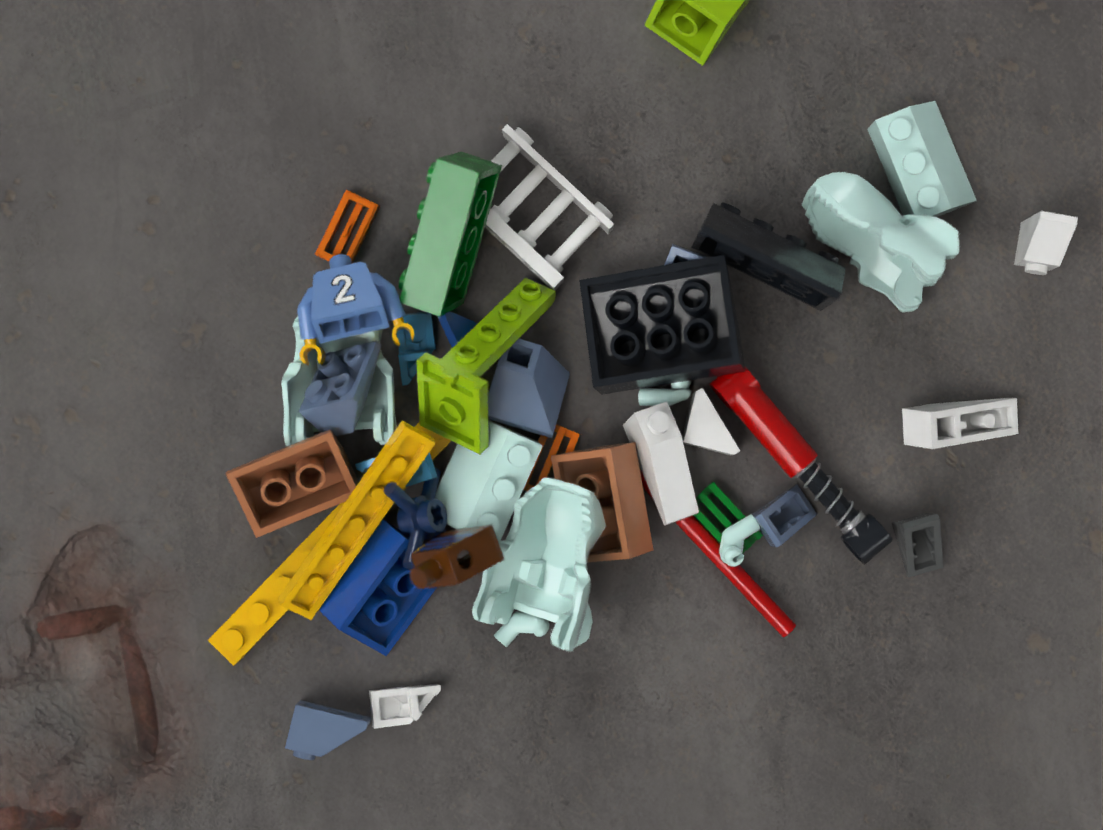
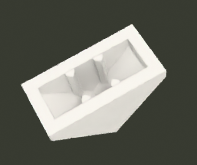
(706, 428)

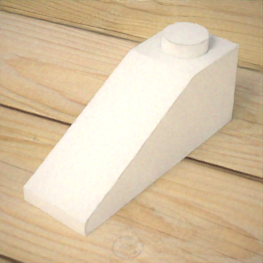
(959, 422)
(663, 461)

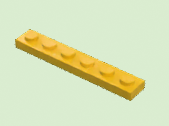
(355, 521)

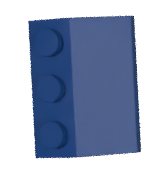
(376, 594)

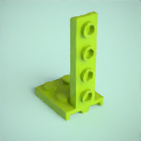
(450, 388)

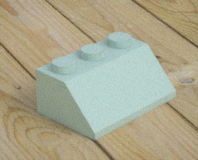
(921, 161)
(486, 486)

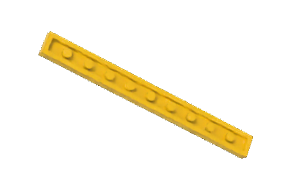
(263, 608)

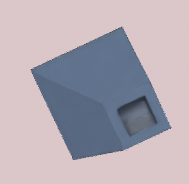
(341, 388)
(527, 389)

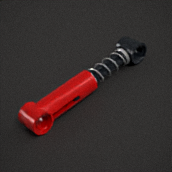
(744, 396)

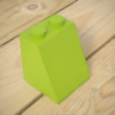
(694, 24)

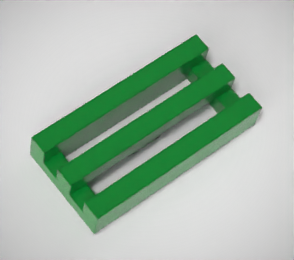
(702, 497)

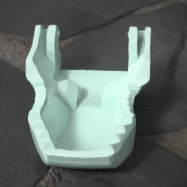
(889, 250)
(380, 402)
(546, 562)

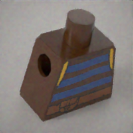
(437, 559)

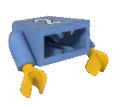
(346, 304)

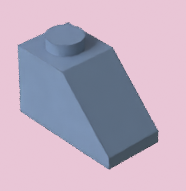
(321, 729)

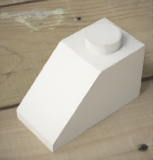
(1044, 241)

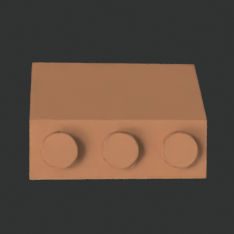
(293, 482)
(617, 483)

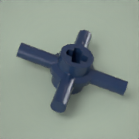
(418, 516)

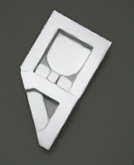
(400, 704)

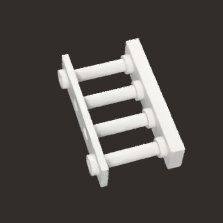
(523, 242)

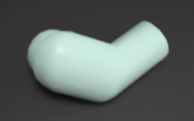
(654, 396)
(733, 540)
(521, 623)

